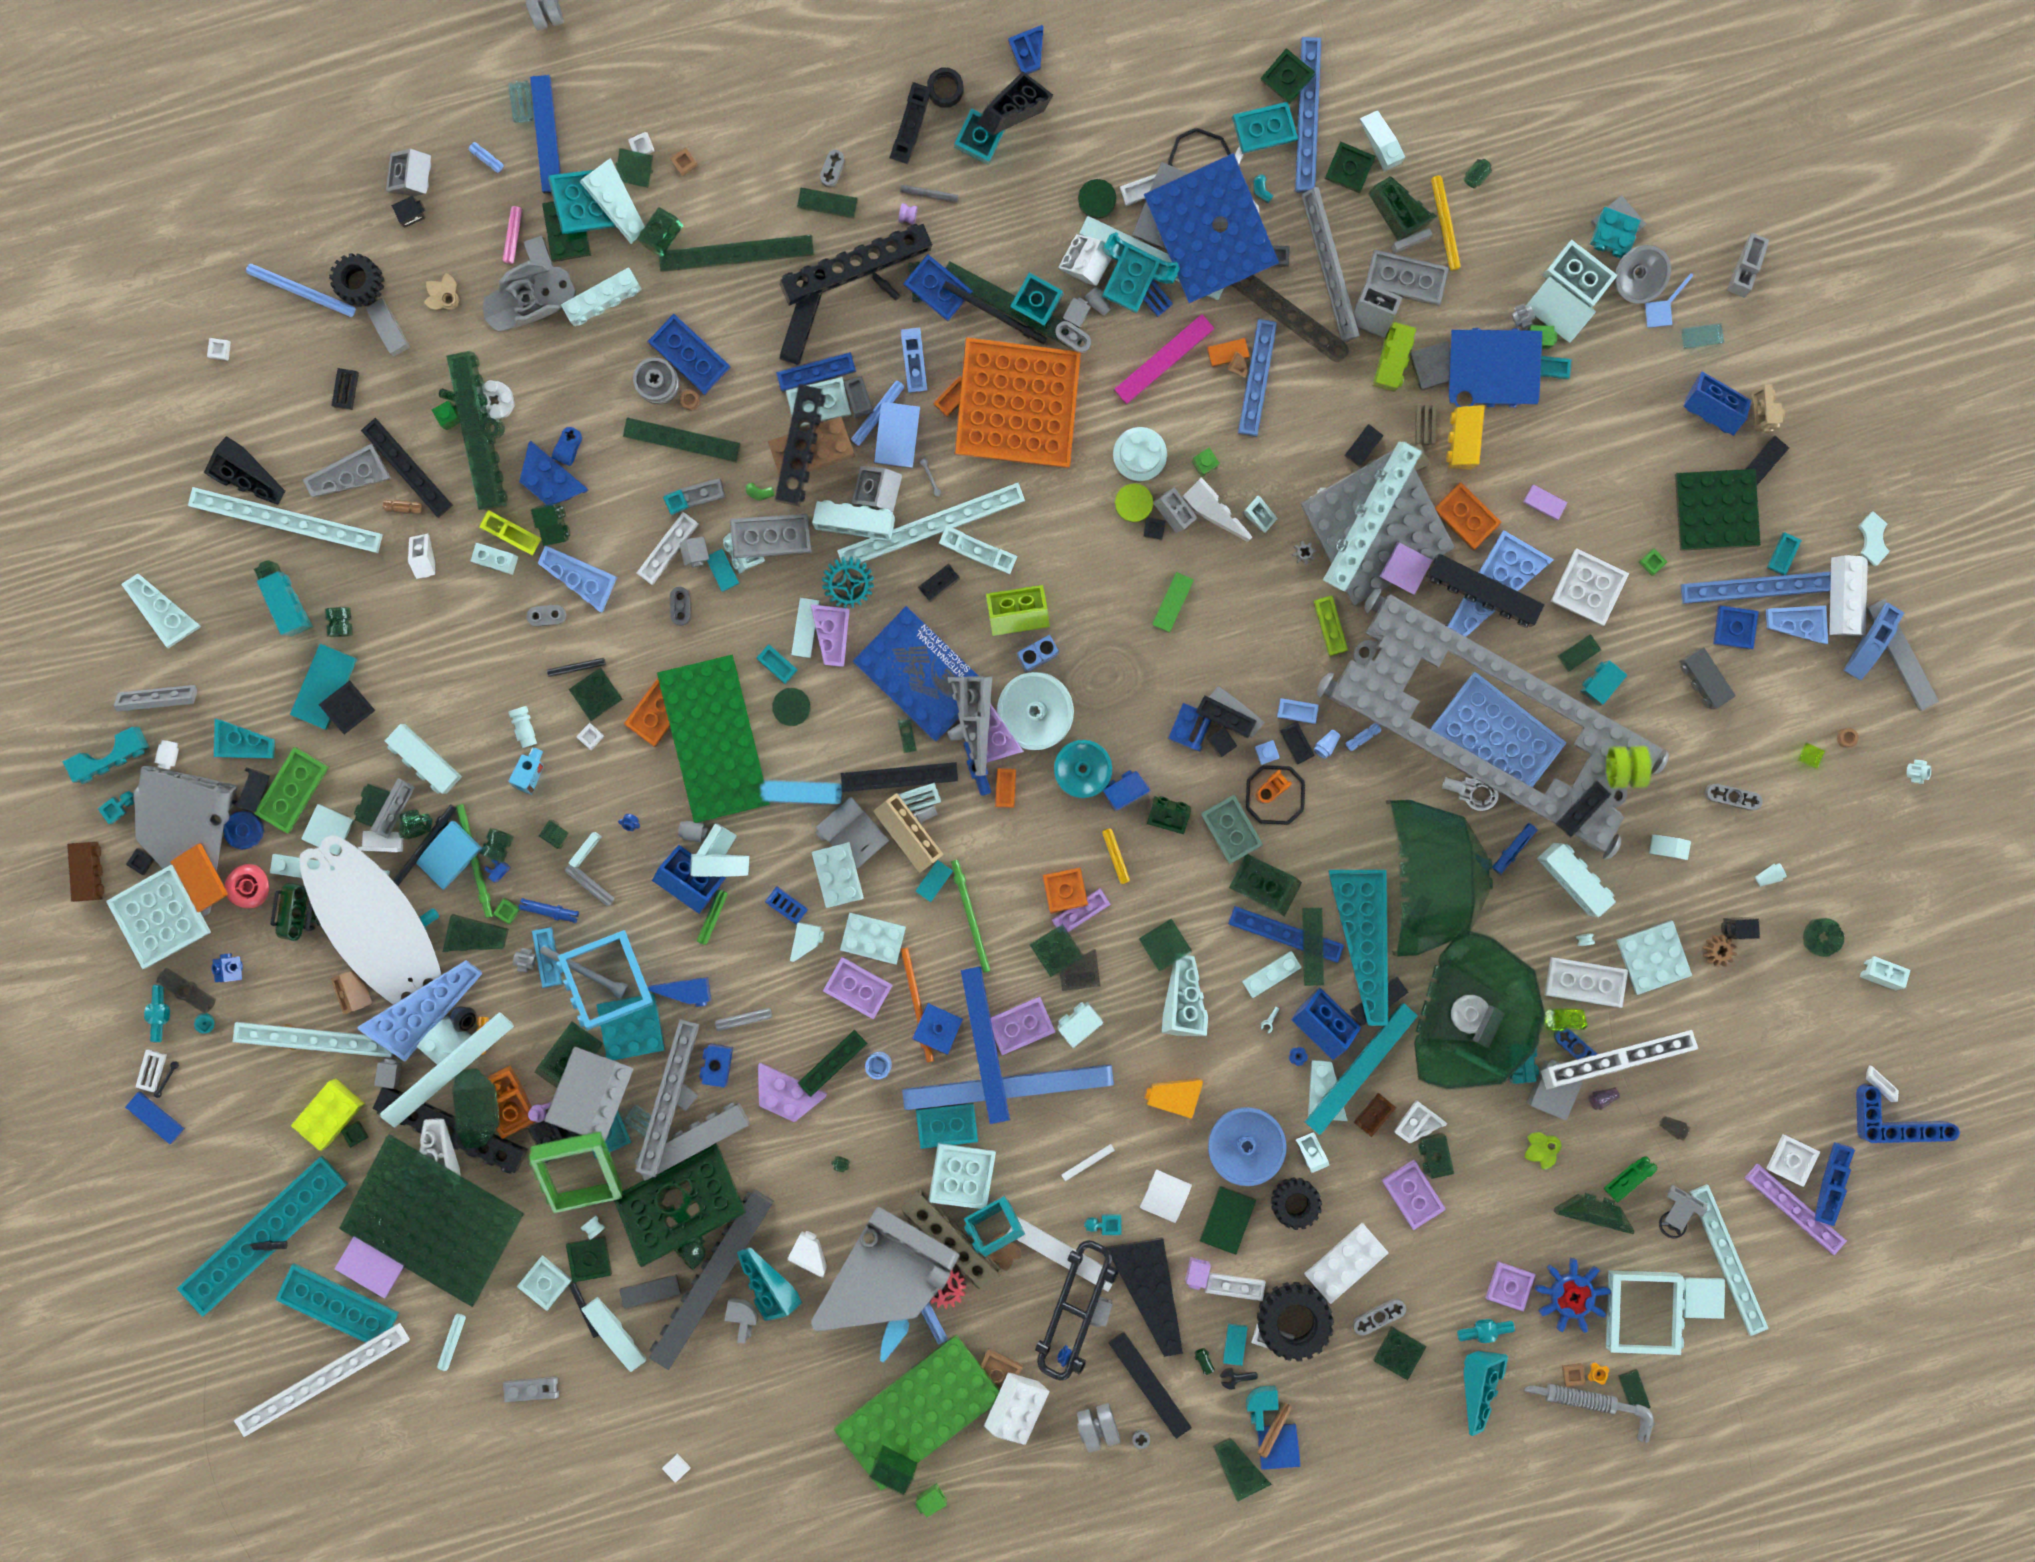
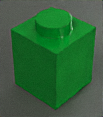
(446, 415)

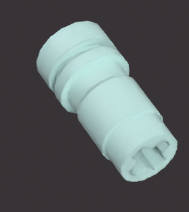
(524, 730)

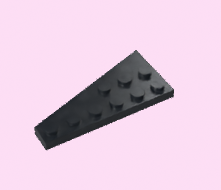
(1147, 1278)

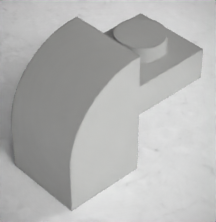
(741, 1312)

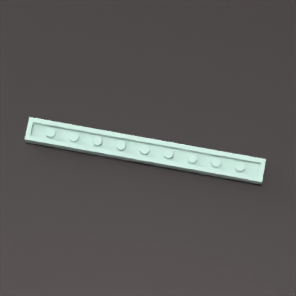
(285, 520)
(935, 524)

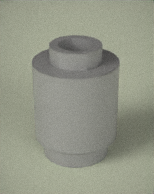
(692, 831)

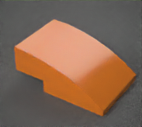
(511, 1101)

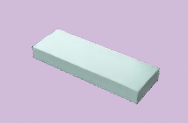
(804, 629)

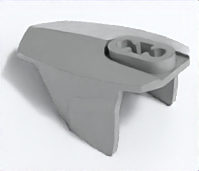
(522, 297)

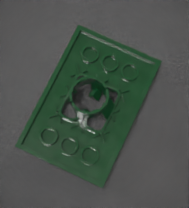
(646, 1216)

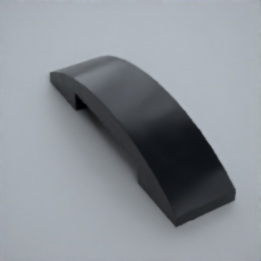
(911, 123)

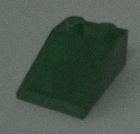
(1265, 885)
(555, 1061)

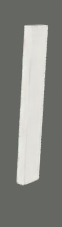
(1059, 1252)

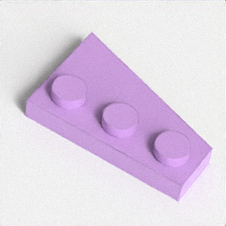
(831, 629)
(1000, 740)

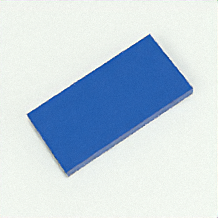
(689, 354)

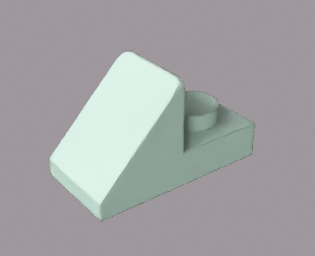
(1312, 1152)

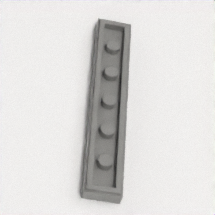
(1907, 664)

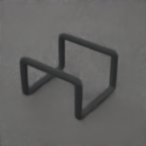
(307, 927)

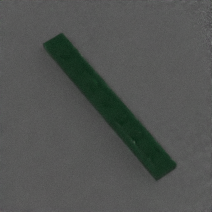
(736, 253)
(1002, 301)

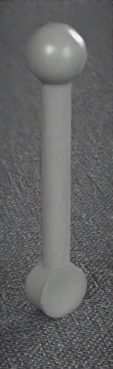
(937, 492)

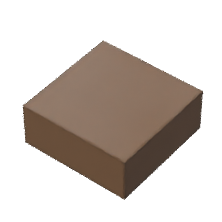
(684, 161)
(1573, 1374)

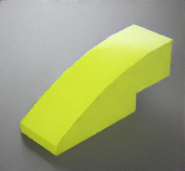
(510, 532)

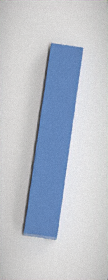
(1257, 377)

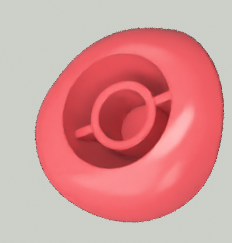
(247, 886)

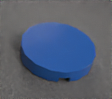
(243, 830)

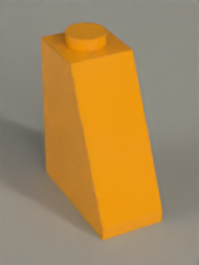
(1175, 1096)

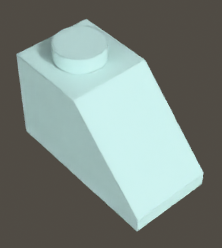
(806, 939)

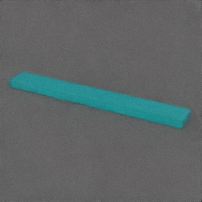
(1360, 1069)

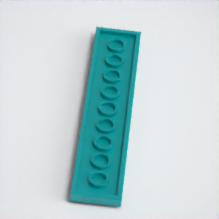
(273, 1223)

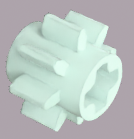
(1919, 771)

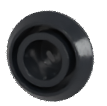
(463, 1018)

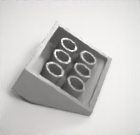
(588, 1093)

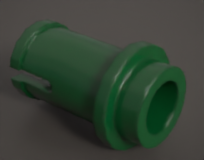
(1204, 1361)

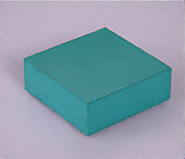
(676, 502)

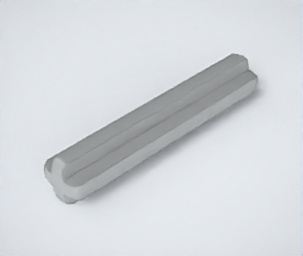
(589, 884)
(743, 1019)

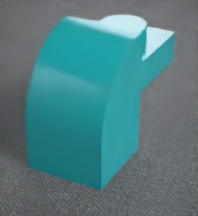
(1259, 1400)

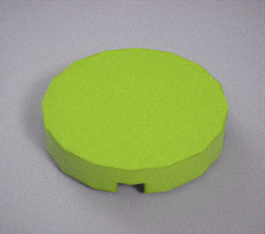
(1134, 502)

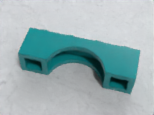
(127, 745)

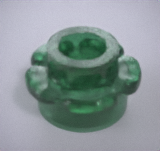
(840, 1164)

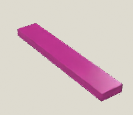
(1164, 359)

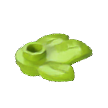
(1540, 1151)

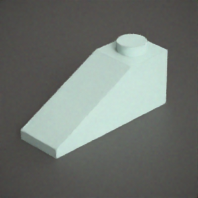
(1383, 141)

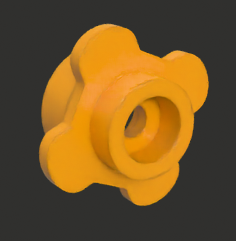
(1601, 1379)

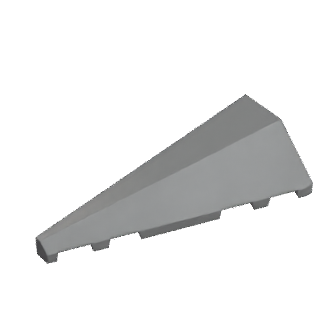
(973, 702)

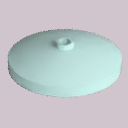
(1019, 704)

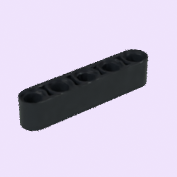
(800, 327)

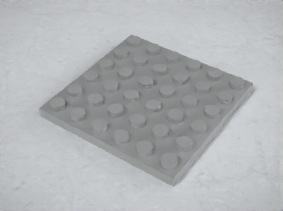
(1410, 522)

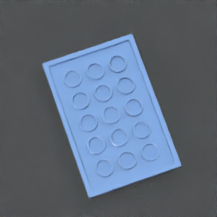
(1498, 731)

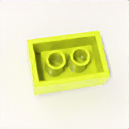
(327, 1114)

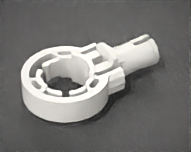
(1467, 795)

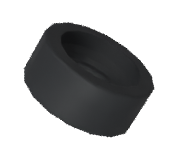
(945, 72)

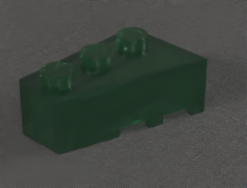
(1400, 209)

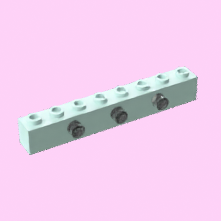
(1371, 515)

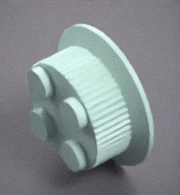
(1140, 454)

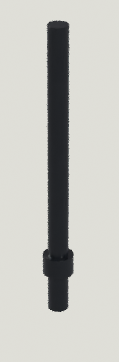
(1027, 331)
(441, 822)

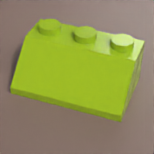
(1018, 610)

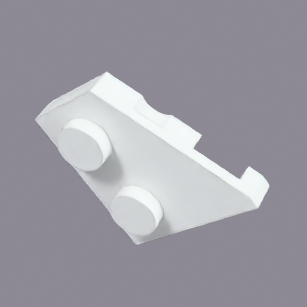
(1418, 1122)

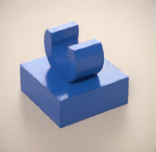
(499, 870)

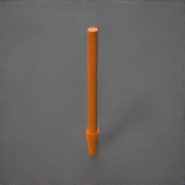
(915, 996)

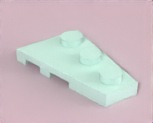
(1321, 1081)

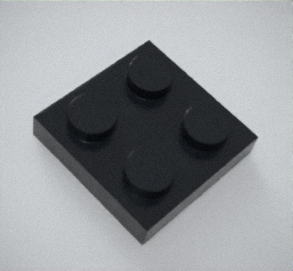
(347, 707)

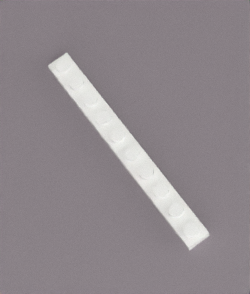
(322, 1379)

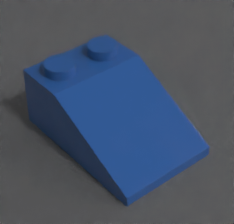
(1125, 790)

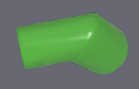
(758, 494)

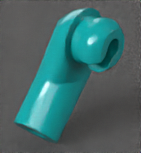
(1260, 188)

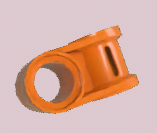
(1275, 785)

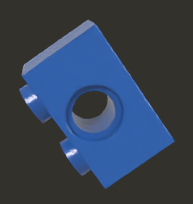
(723, 1055)

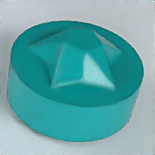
(204, 1023)

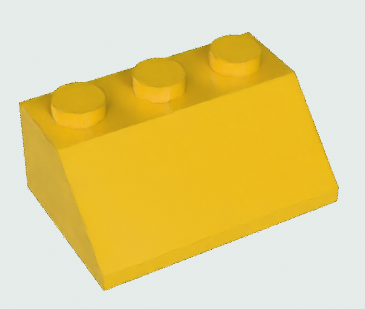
(1465, 437)

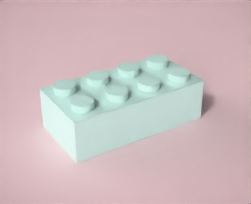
(1576, 879)

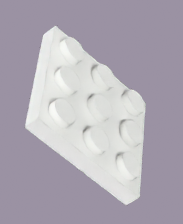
(1589, 587)

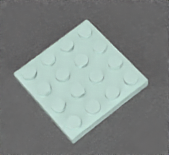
(158, 917)

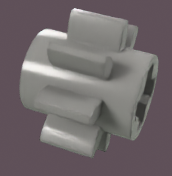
(1523, 316)
(1309, 552)
(524, 960)

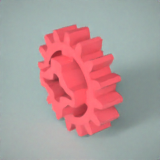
(951, 1290)

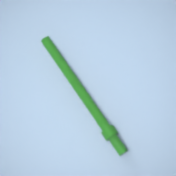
(960, 880)
(484, 898)

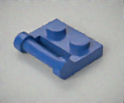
(1184, 726)

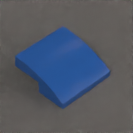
(1284, 1451)

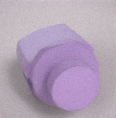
(537, 1112)

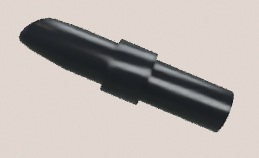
(885, 286)
(269, 1245)

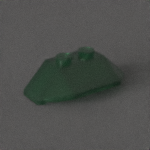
(475, 1108)
(1595, 1211)

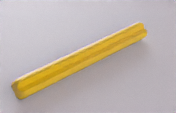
(1445, 223)

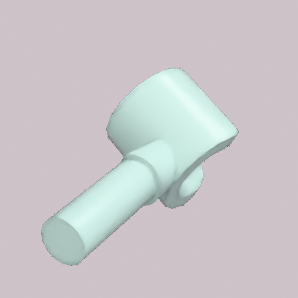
(1269, 1021)

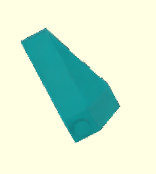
(773, 1293)
(1480, 1379)

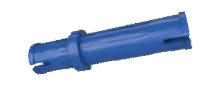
(1512, 851)
(549, 910)

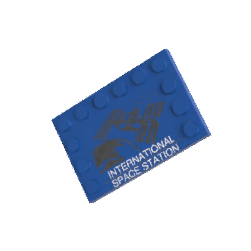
(914, 671)

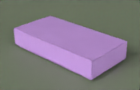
(1545, 502)

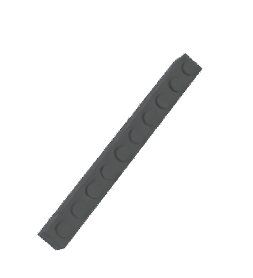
(709, 1282)

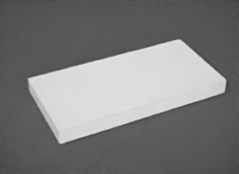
(1586, 982)

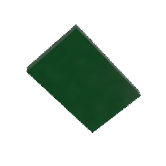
(1227, 1220)

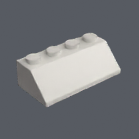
(1848, 596)

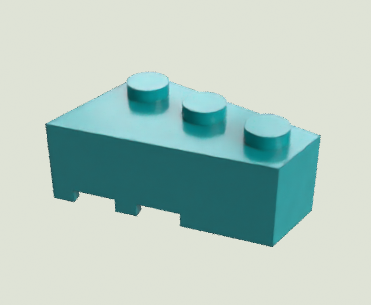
(284, 604)

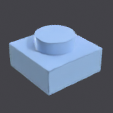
(1267, 752)

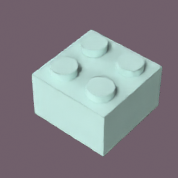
(1079, 1024)

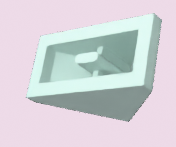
(1260, 514)
(1669, 847)

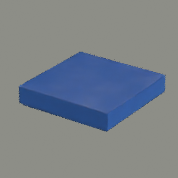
(1736, 627)

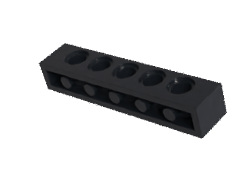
(804, 395)

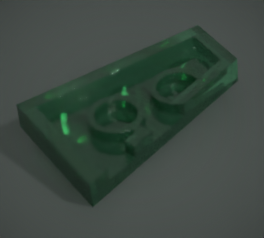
(472, 934)
(1240, 1472)

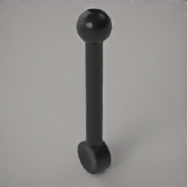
(174, 1065)

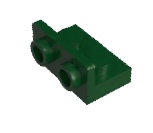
(1169, 814)

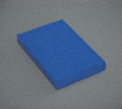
(927, 285)

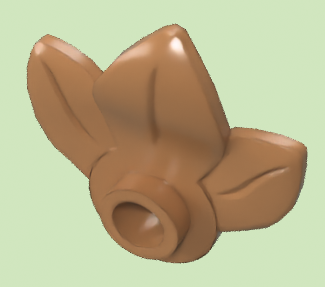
(1006, 1254)

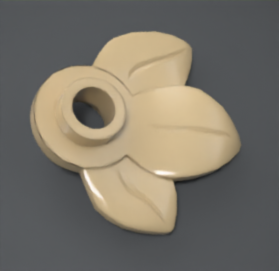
(440, 292)

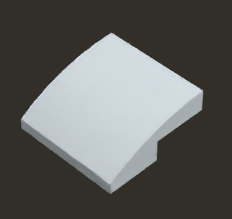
(1165, 1196)

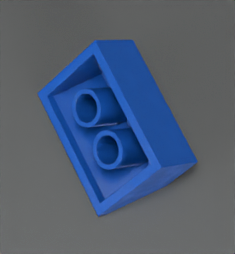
(1717, 404)
(676, 879)
(1326, 1024)

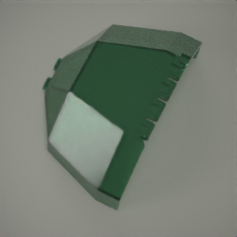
(1444, 875)
(1490, 971)

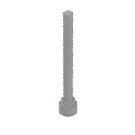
(617, 988)

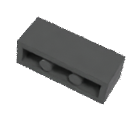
(1706, 678)

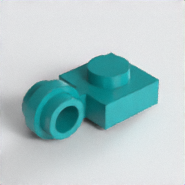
(113, 808)
(1110, 1224)

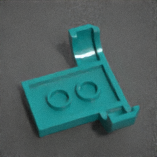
(1134, 273)

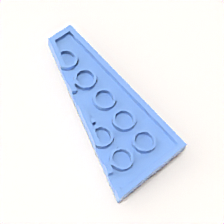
(1508, 563)
(409, 1020)

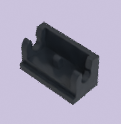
(939, 582)
(252, 790)

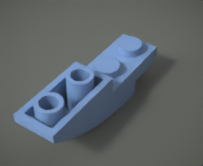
(1875, 642)

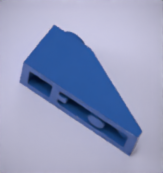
(687, 991)

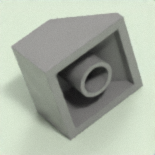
(408, 172)
(876, 488)

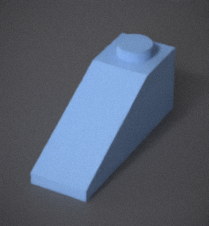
(914, 359)

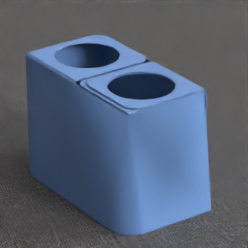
(1036, 648)

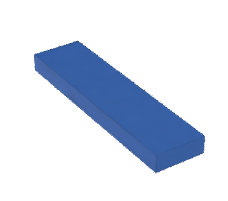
(816, 371)

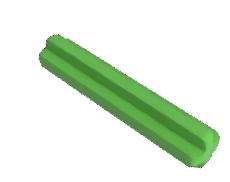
(712, 917)

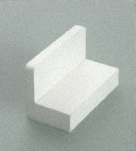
(375, 842)

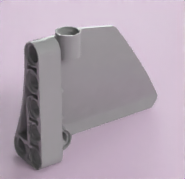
(179, 812)
(886, 1278)

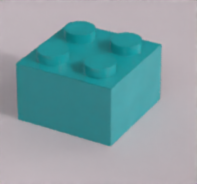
(975, 140)

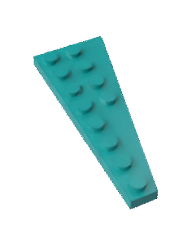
(1363, 916)

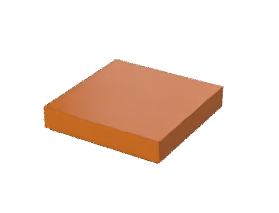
(1065, 890)

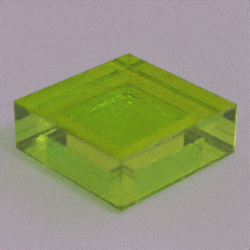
(1811, 755)

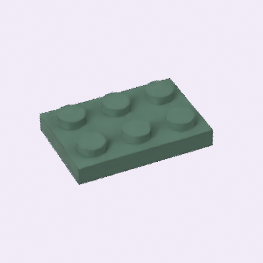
(1231, 829)

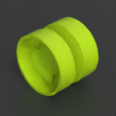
(1628, 767)

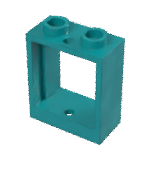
(986, 1212)

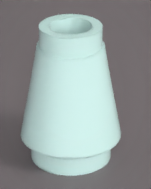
(1771, 875)

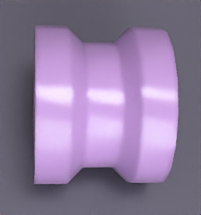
(907, 214)

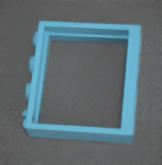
(801, 792)
(576, 1000)

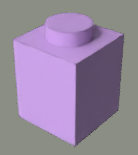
(1197, 1273)

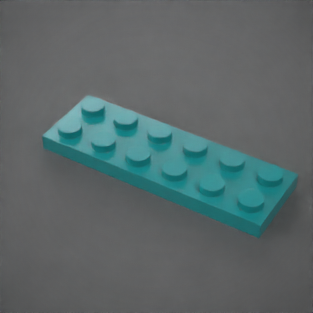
(335, 1304)

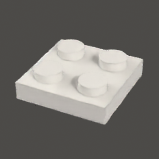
(1793, 1160)

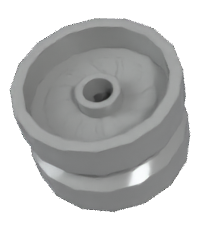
(540, 8)
(656, 369)

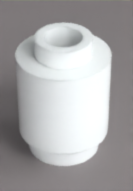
(167, 754)

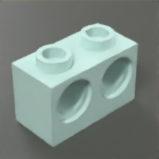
(494, 558)

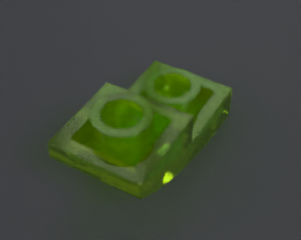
(1565, 1018)

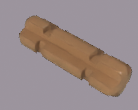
(402, 506)

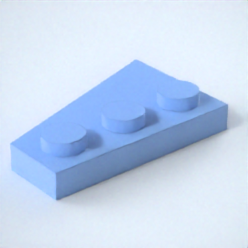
(1801, 622)

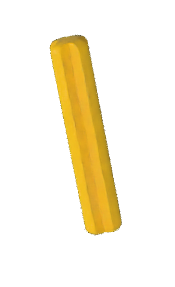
(1116, 856)

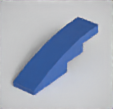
(1833, 1184)

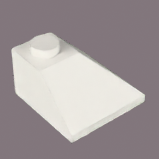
(808, 1254)

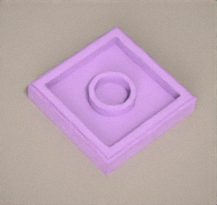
(1406, 568)
(1510, 1286)

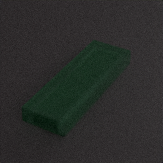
(827, 202)

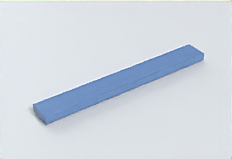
(1308, 118)
(1756, 587)

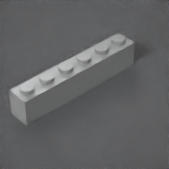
(701, 1136)

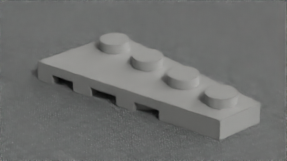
(353, 471)

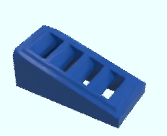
(773, 895)

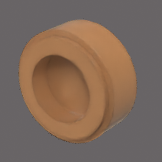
(689, 400)
(1847, 737)

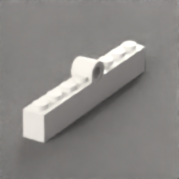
(1619, 1059)

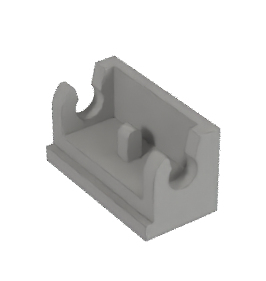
(1175, 510)

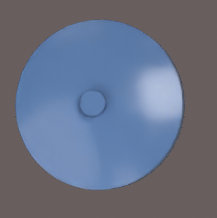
(1247, 1146)

